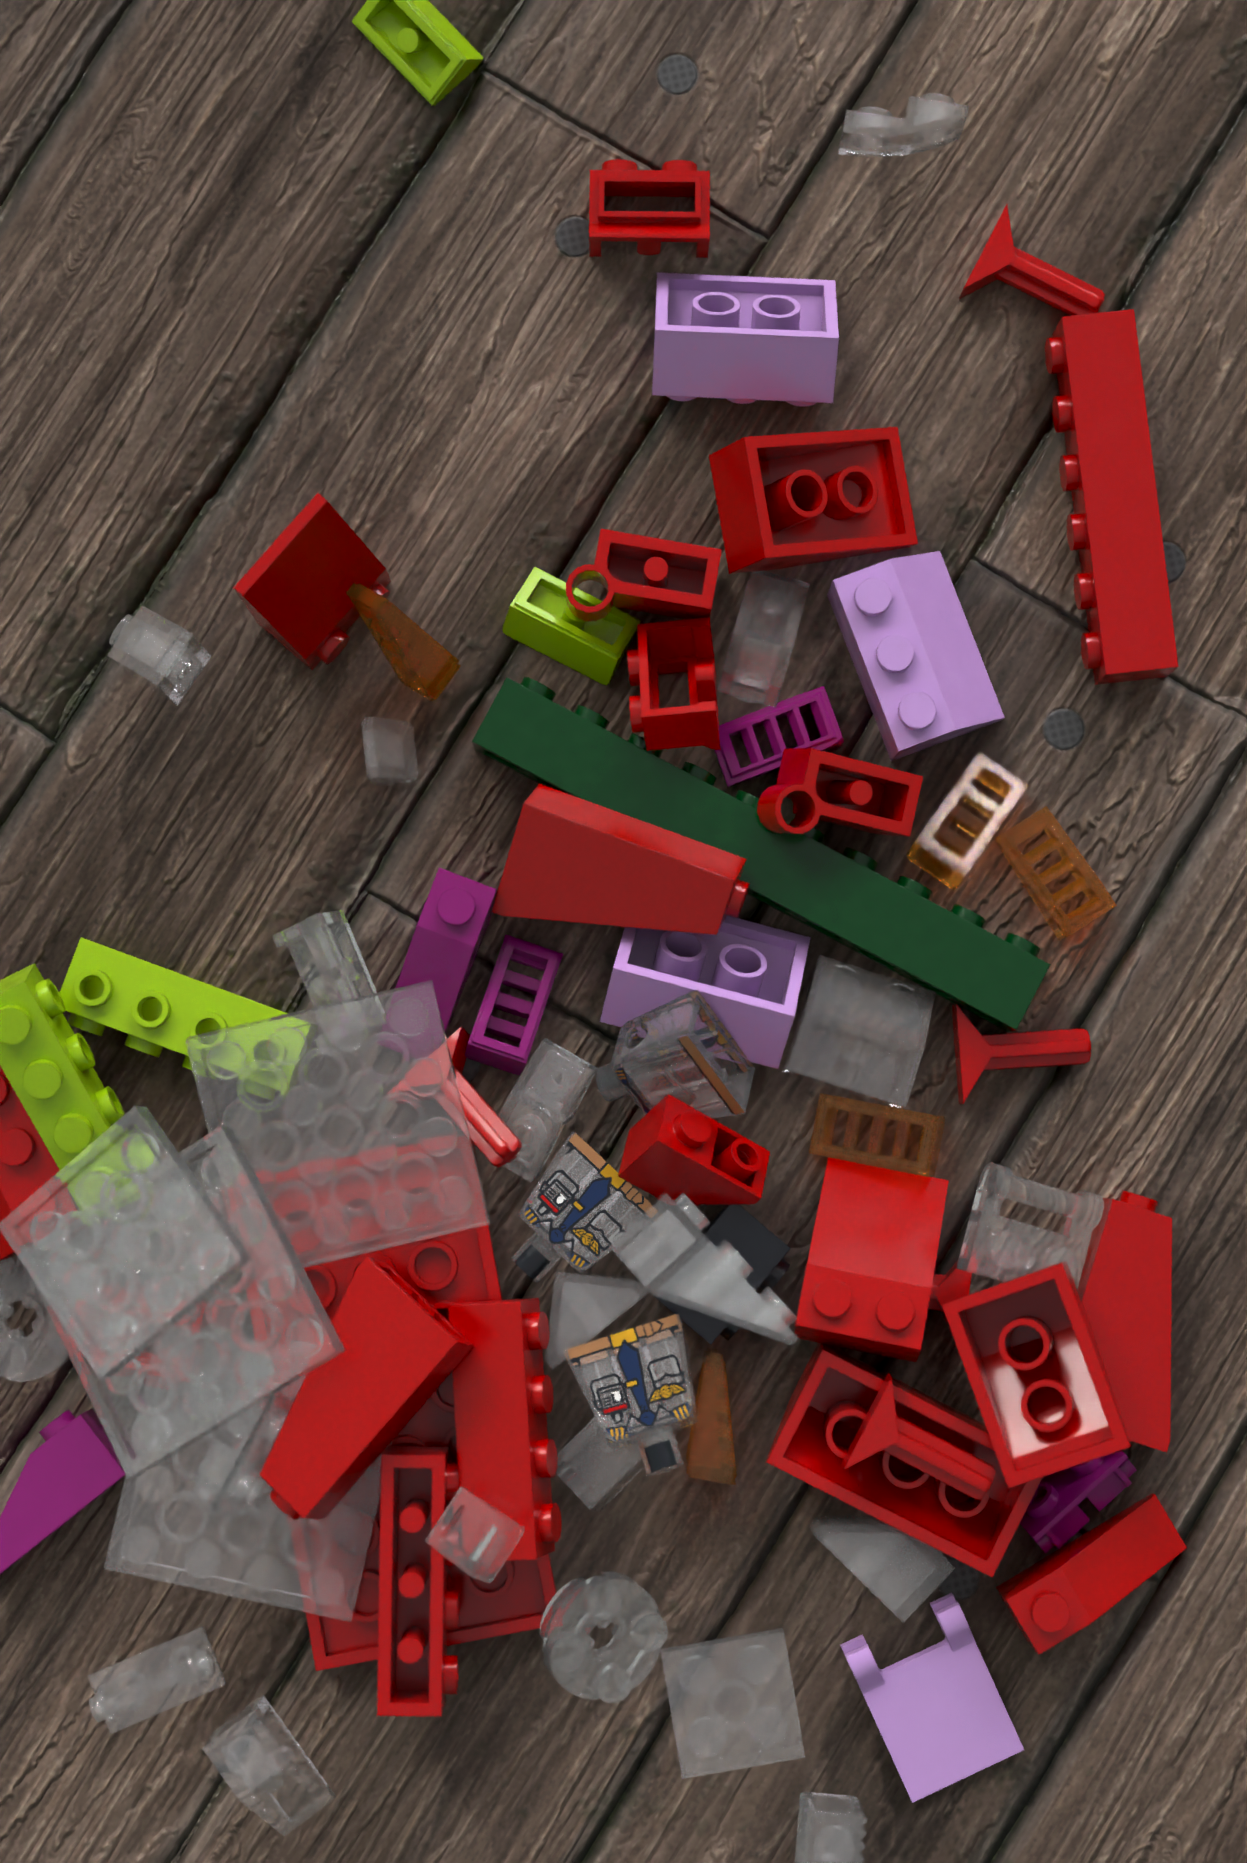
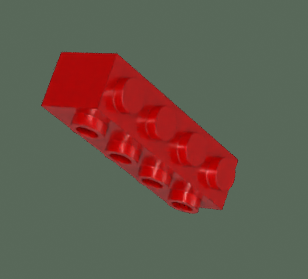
(503, 1417)
(414, 1584)

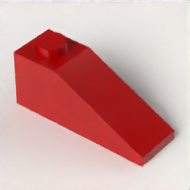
(1091, 1573)

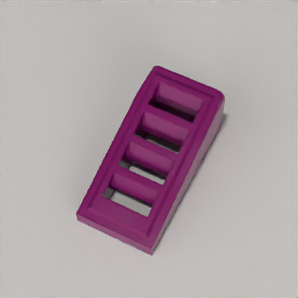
(825, 720)
(497, 1053)

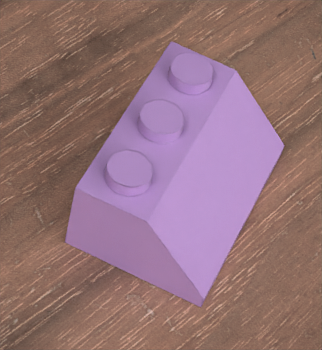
(745, 338)
(914, 652)
(743, 973)

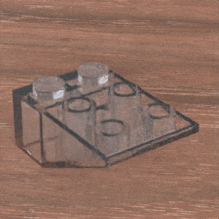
(684, 1267)

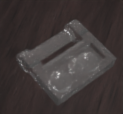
(1009, 1248)

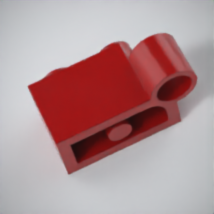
(648, 577)
(840, 793)

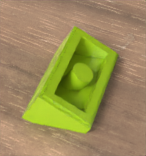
(419, 44)
(544, 623)

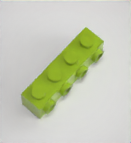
(148, 1001)
(52, 1067)

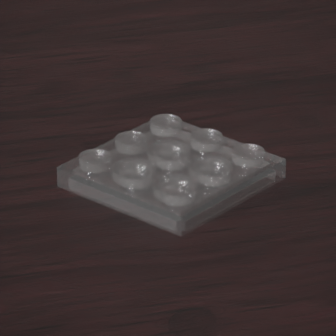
(123, 1242)

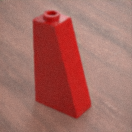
(614, 870)
(1130, 1312)
(364, 1396)

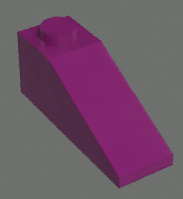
(448, 938)
(57, 1483)

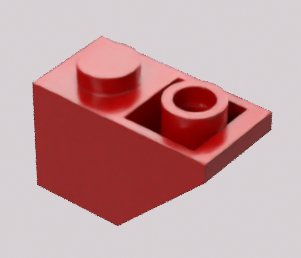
(692, 1155)

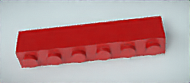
(1112, 497)

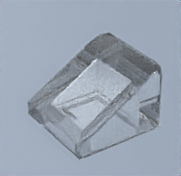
(389, 751)
(475, 1536)

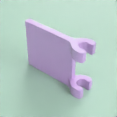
(936, 1706)

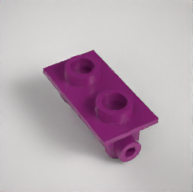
(1054, 1509)

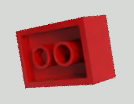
(811, 497)
(304, 580)
(872, 1260)
(1037, 1374)

